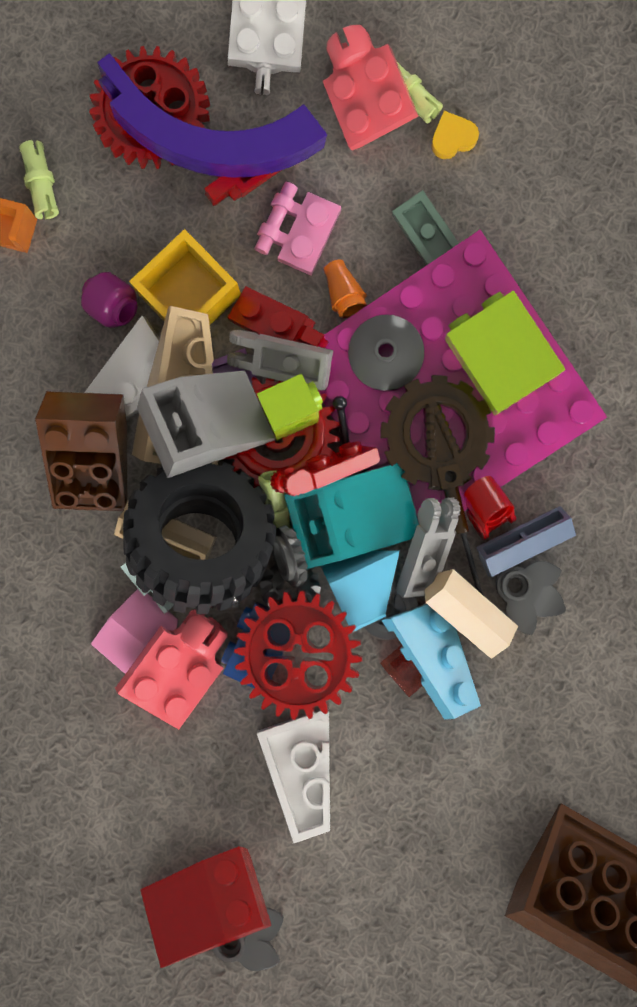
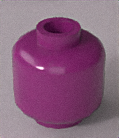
(109, 300)

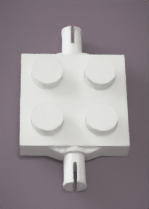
(266, 37)

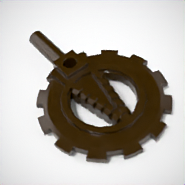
(444, 463)

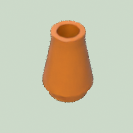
(344, 290)

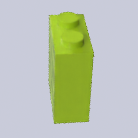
(503, 351)

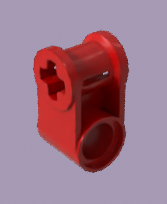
(488, 506)

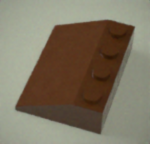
(582, 894)

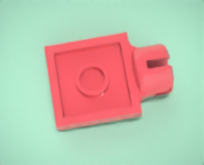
(366, 88)
(175, 669)

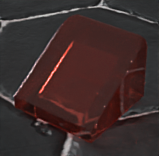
(402, 672)

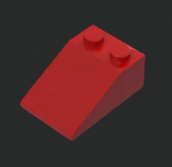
(205, 906)

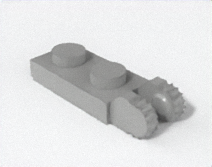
(281, 358)
(429, 546)

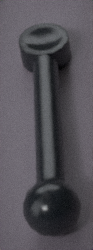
(340, 404)

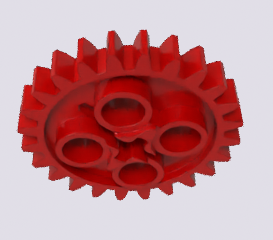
(171, 84)
(297, 691)

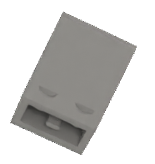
(202, 419)

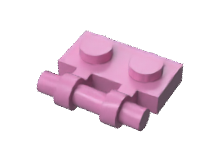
(308, 233)

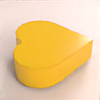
(453, 135)

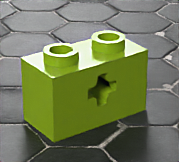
(291, 406)

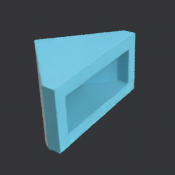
(363, 585)

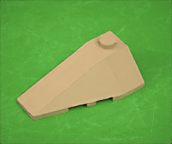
(181, 352)

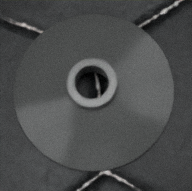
(392, 371)

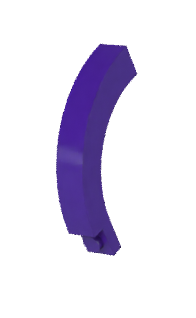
(207, 150)

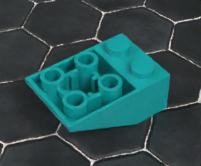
(353, 516)

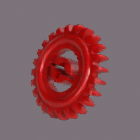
(315, 442)

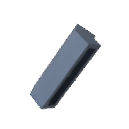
(526, 541)

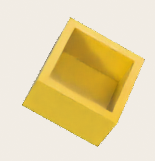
(187, 279)

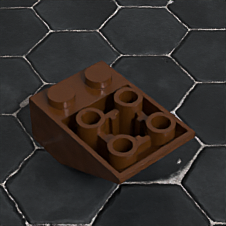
(84, 450)

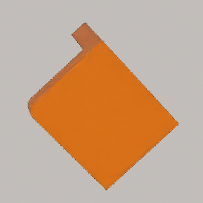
(16, 225)

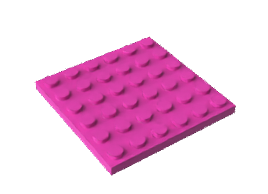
(430, 302)

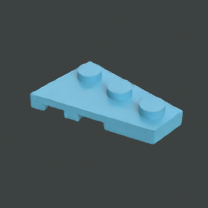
(438, 657)

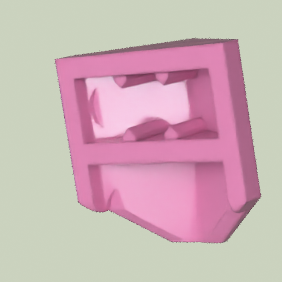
(131, 629)

